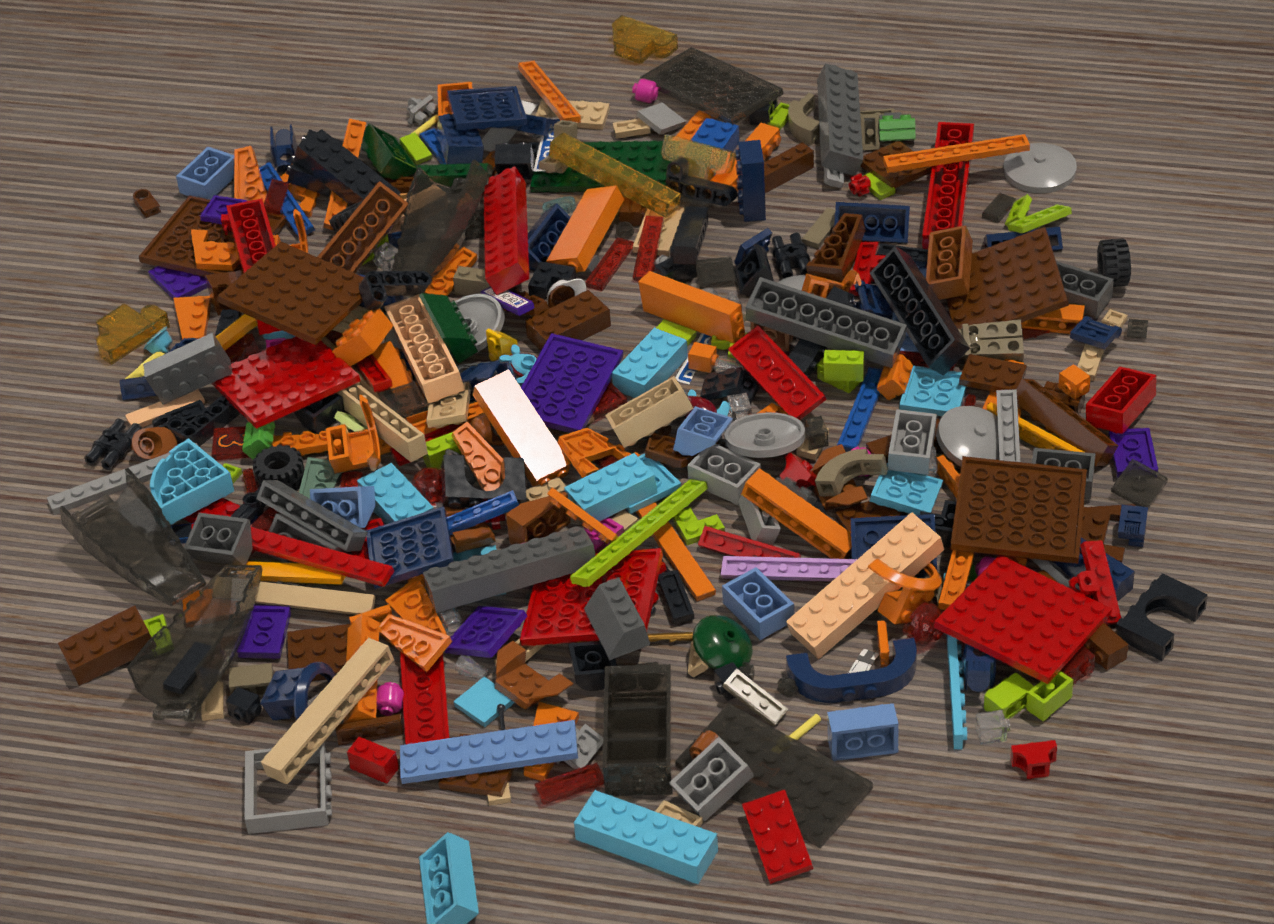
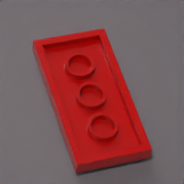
(777, 836)

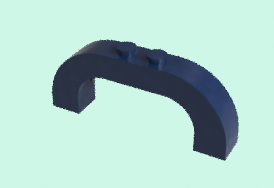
(856, 684)

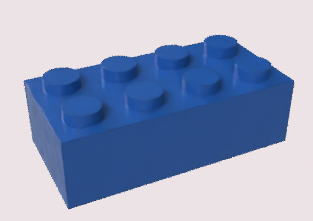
(718, 134)

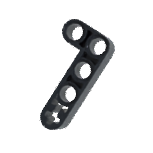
(721, 193)
(380, 284)
(202, 426)

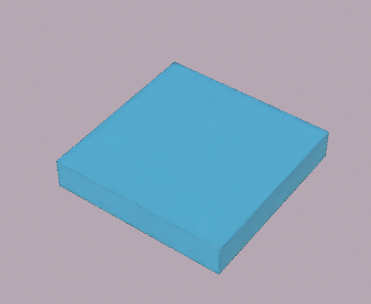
(481, 702)

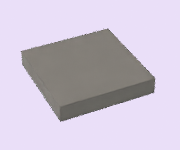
(661, 118)

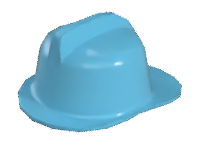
(159, 342)

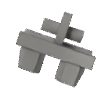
(418, 108)

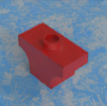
(799, 470)
(1034, 758)

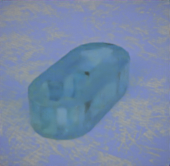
(566, 203)

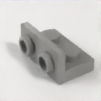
(588, 744)

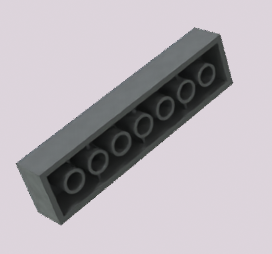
(839, 119)
(825, 322)
(508, 568)

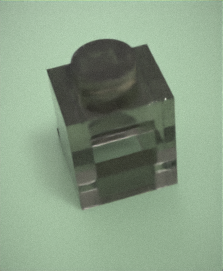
(816, 433)

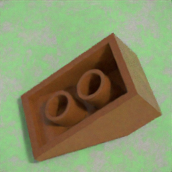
(535, 520)

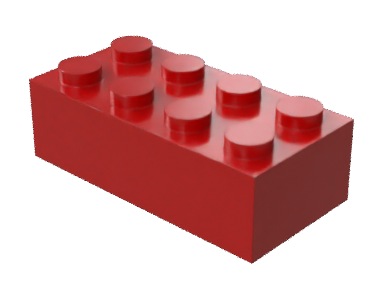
(1121, 399)

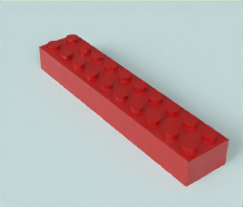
(948, 183)
(506, 231)
(252, 239)

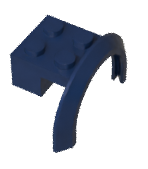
(290, 688)

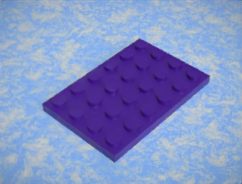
(569, 381)

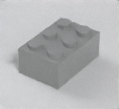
(912, 442)
(723, 471)
(711, 778)

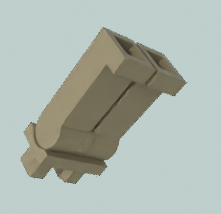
(994, 340)

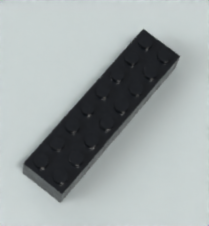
(920, 310)

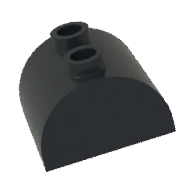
(751, 269)
(589, 664)

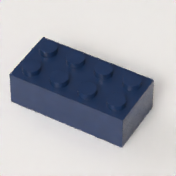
(456, 144)
(750, 180)

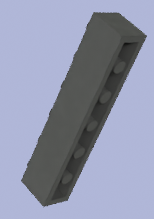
(312, 515)

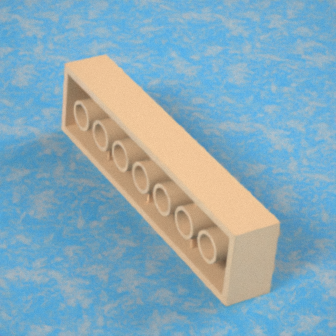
(424, 349)
(859, 589)

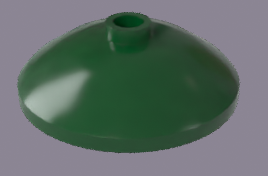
(721, 642)

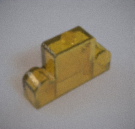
(639, 40)
(702, 158)
(127, 330)

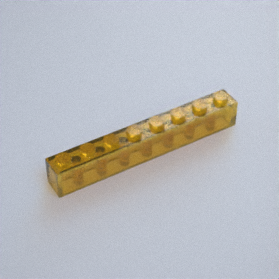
(612, 172)

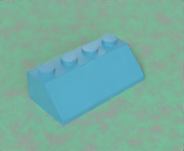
(448, 881)

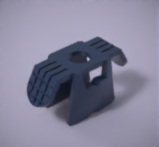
(285, 145)
(483, 372)
(978, 670)

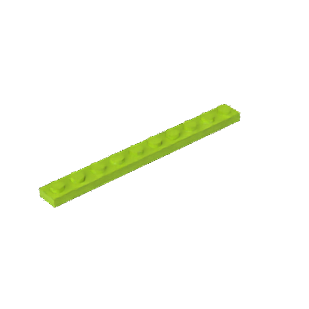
(638, 533)

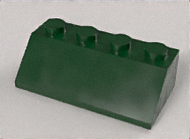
(387, 153)
(446, 173)
(450, 325)

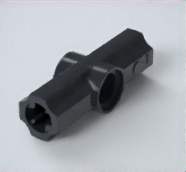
(251, 507)

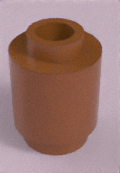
(702, 743)

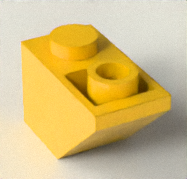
(499, 344)

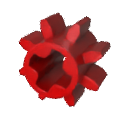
(859, 184)

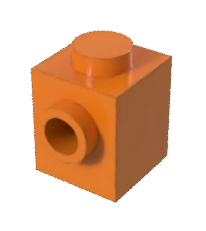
(702, 357)
(1074, 382)

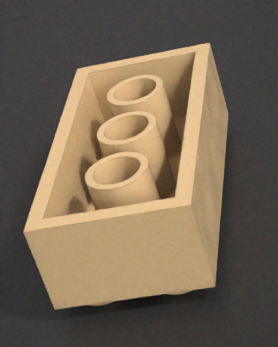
(649, 412)

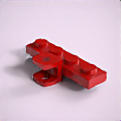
(865, 262)
(1097, 579)

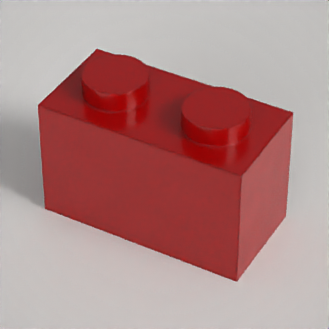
(373, 760)

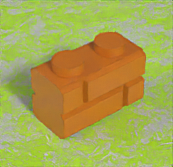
(895, 379)

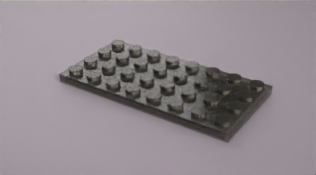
(713, 86)
(816, 786)

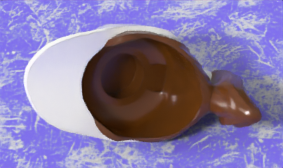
(564, 290)

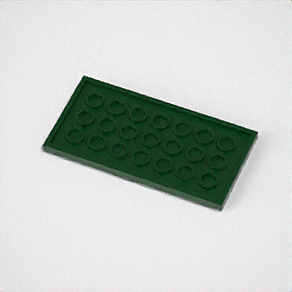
(639, 155)

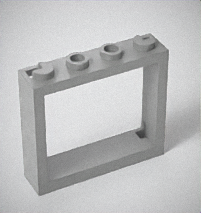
(290, 819)

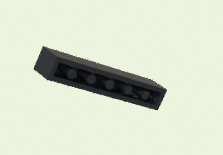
(689, 235)
(808, 354)

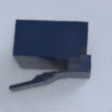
(1133, 524)

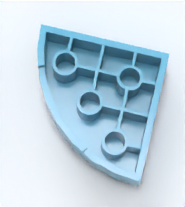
(188, 481)

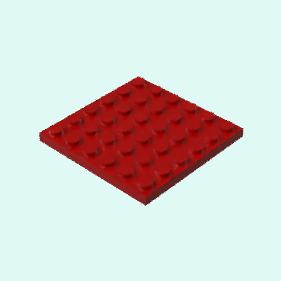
(284, 380)
(558, 606)
(1023, 618)

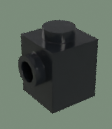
(720, 677)
(243, 705)

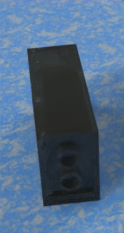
(638, 730)

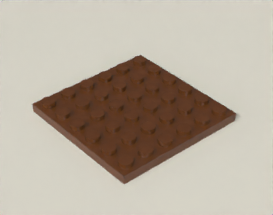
(174, 245)
(1011, 282)
(295, 293)
(1019, 509)

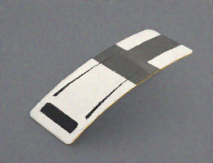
(864, 661)

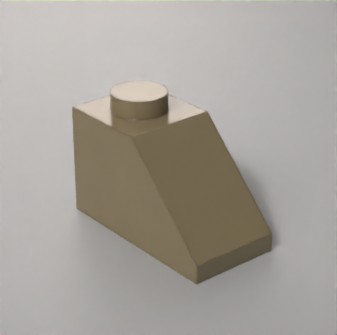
(870, 131)

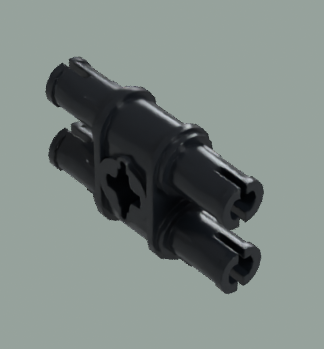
(790, 255)
(112, 444)

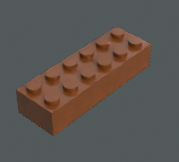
(365, 229)

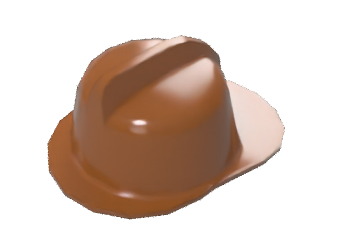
(153, 442)

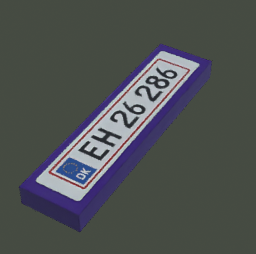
(511, 301)

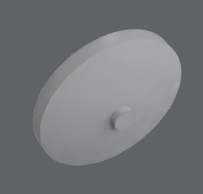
(1041, 169)
(480, 314)
(968, 433)
(764, 435)

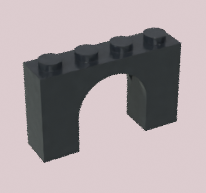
(301, 177)
(459, 493)
(1162, 594)

